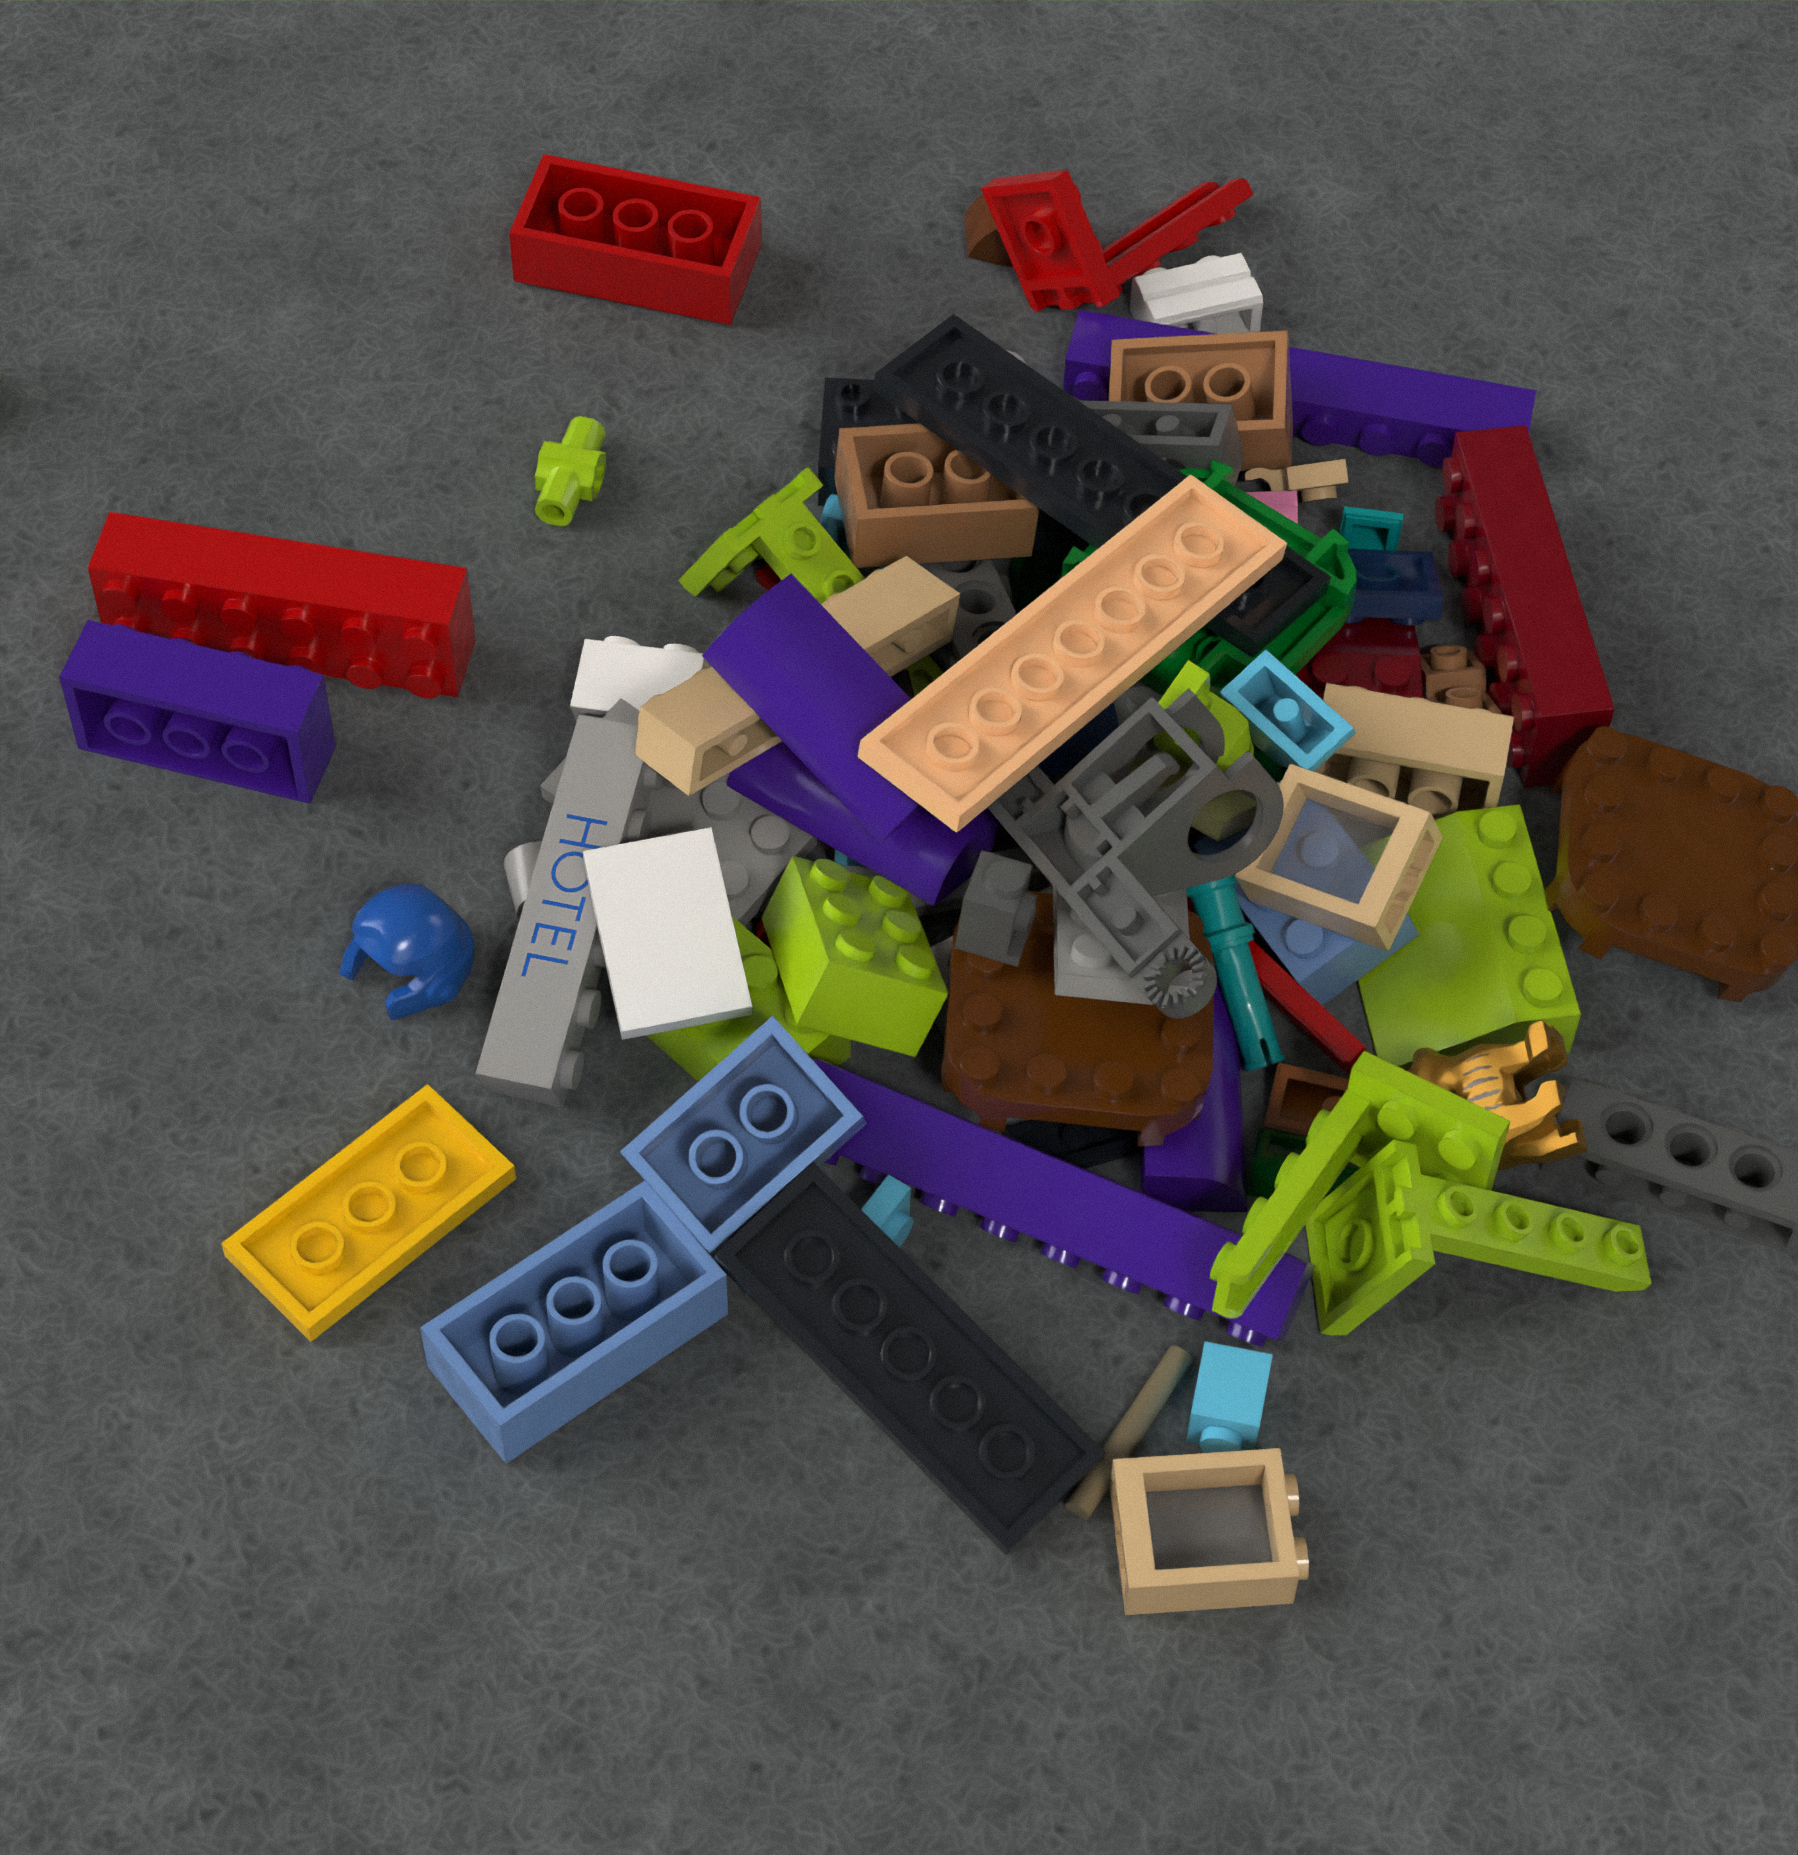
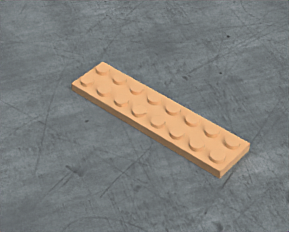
(1070, 653)

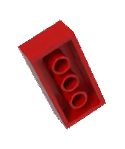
(636, 239)

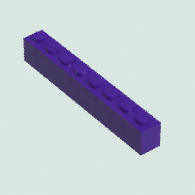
(1333, 395)
(1056, 1203)

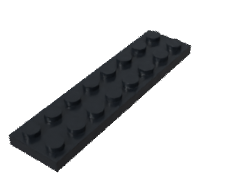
(1067, 460)

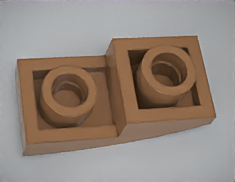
(1455, 678)

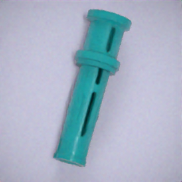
(1229, 938)

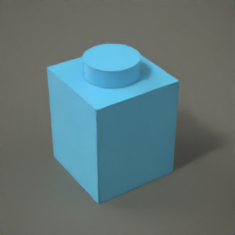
(1228, 1398)

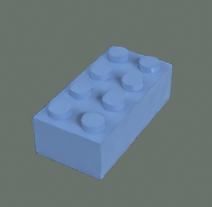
(575, 1321)

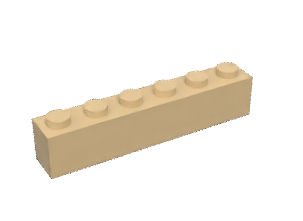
(709, 730)

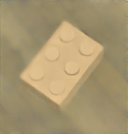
(1448, 749)

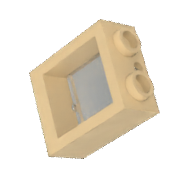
(1343, 858)
(1206, 1531)

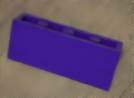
(816, 696)
(918, 857)
(1205, 1162)

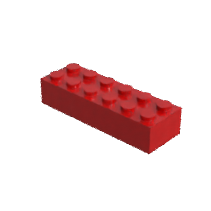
(289, 602)

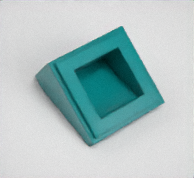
(1371, 528)

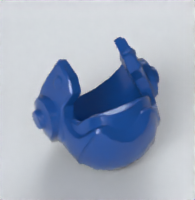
(416, 935)

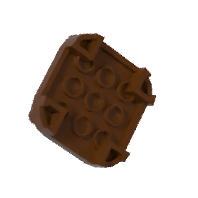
(1677, 861)
(1070, 1058)

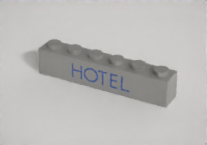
(557, 947)

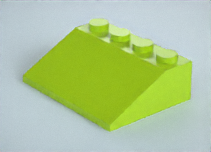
(1482, 952)

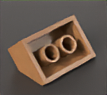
(1216, 369)

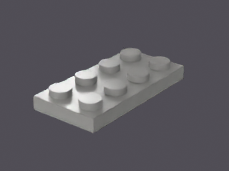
(748, 838)

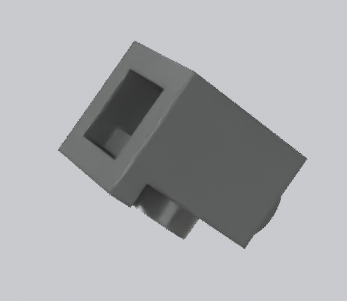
(997, 909)

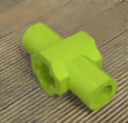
(570, 471)

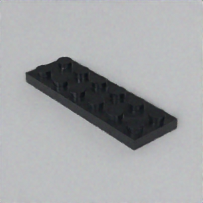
(909, 1358)

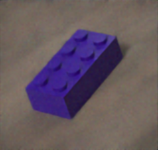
(199, 711)

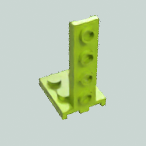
(790, 543)
(1381, 1104)
(1389, 1219)

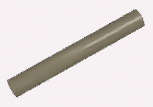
(1130, 1429)

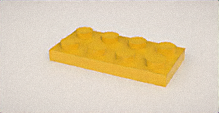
(368, 1212)

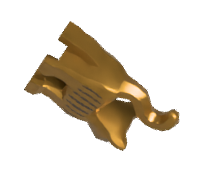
(1496, 1080)

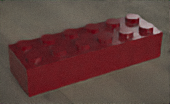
(1521, 600)

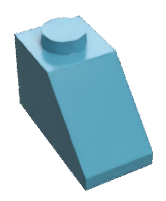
(1286, 715)

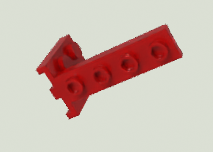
(1062, 257)

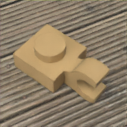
(1314, 481)

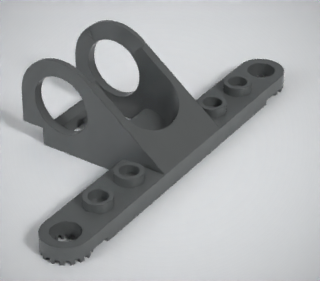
(1119, 842)

